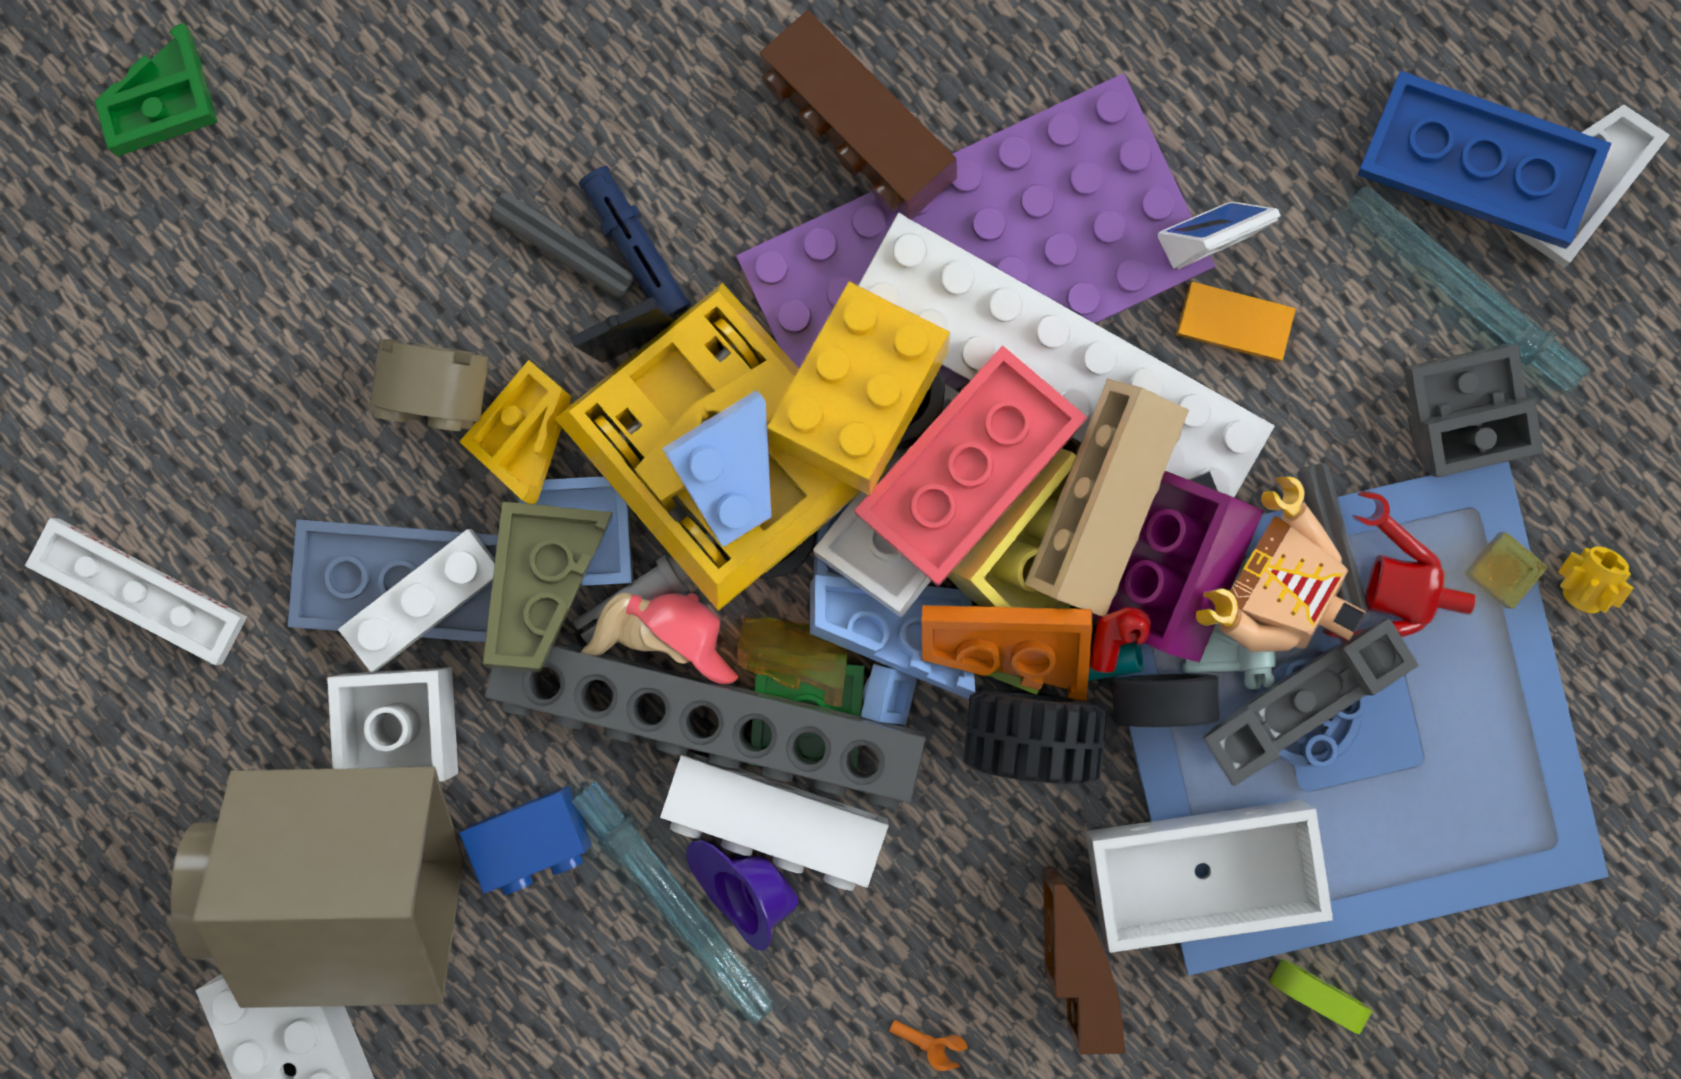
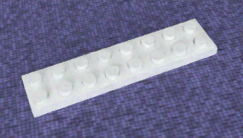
(1066, 350)

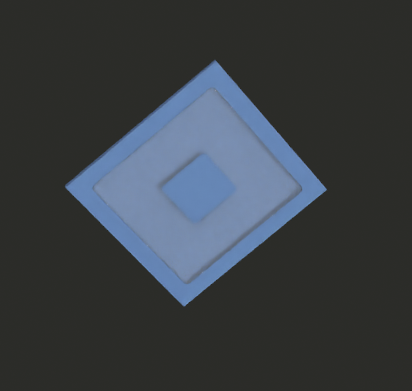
(1460, 768)

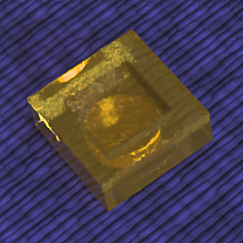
(1506, 570)

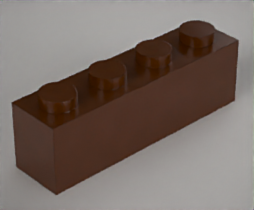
(858, 116)

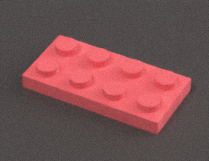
(970, 465)

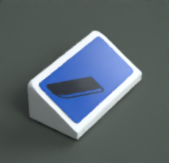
(1214, 231)

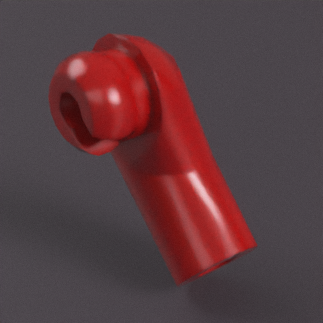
(1117, 630)

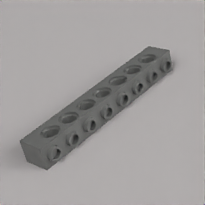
(897, 747)

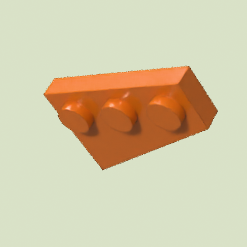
(1022, 642)

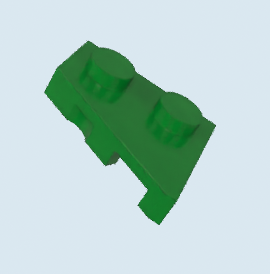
(157, 98)

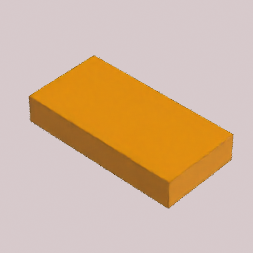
(1235, 321)

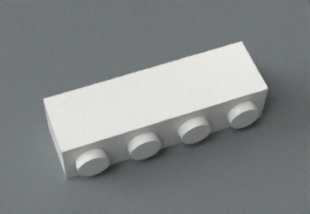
(775, 820)

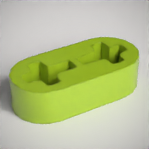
(1320, 996)

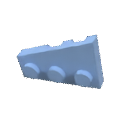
(861, 624)

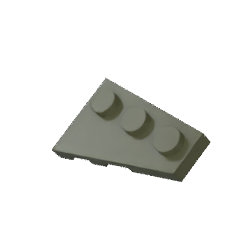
(536, 578)

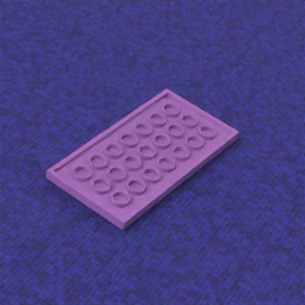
(1051, 201)

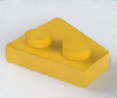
(520, 431)

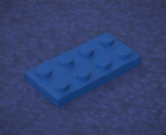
(1484, 159)

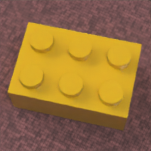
(859, 388)

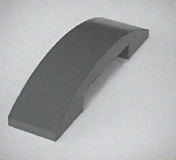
(1307, 699)

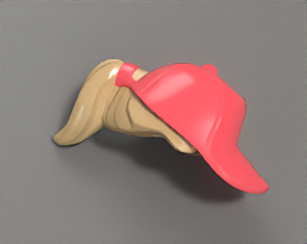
(665, 624)

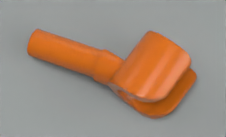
(934, 1047)

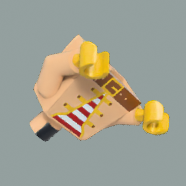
(1285, 583)

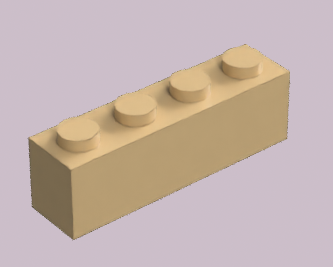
(1106, 496)

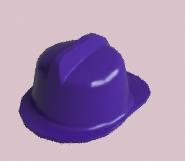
(744, 889)

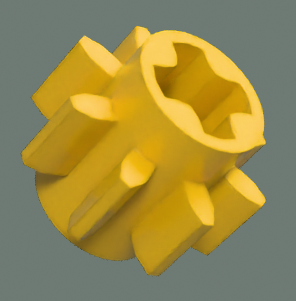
(1595, 580)

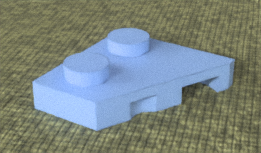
(727, 468)

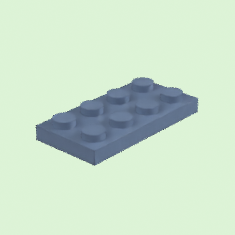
(349, 566)

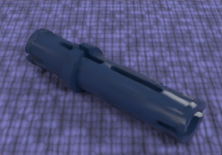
(602, 189)

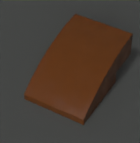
(1080, 971)

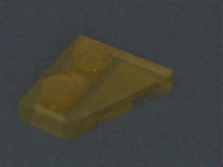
(793, 655)

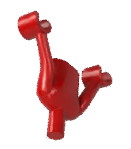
(1407, 587)

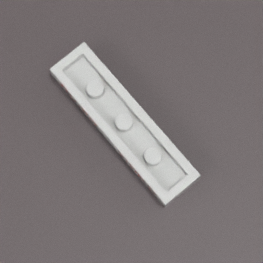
(136, 591)

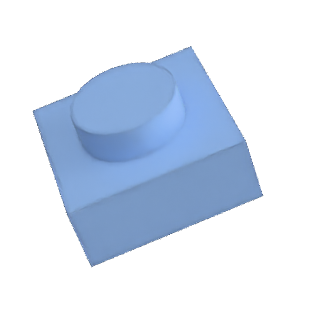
(888, 695)

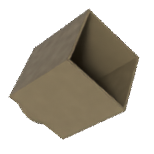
(323, 887)

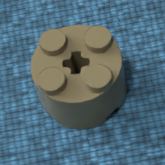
(429, 383)

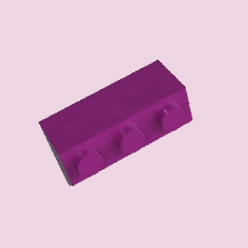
(1185, 548)

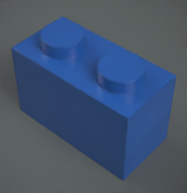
(526, 841)

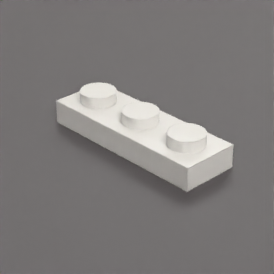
(420, 601)

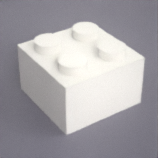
(394, 720)

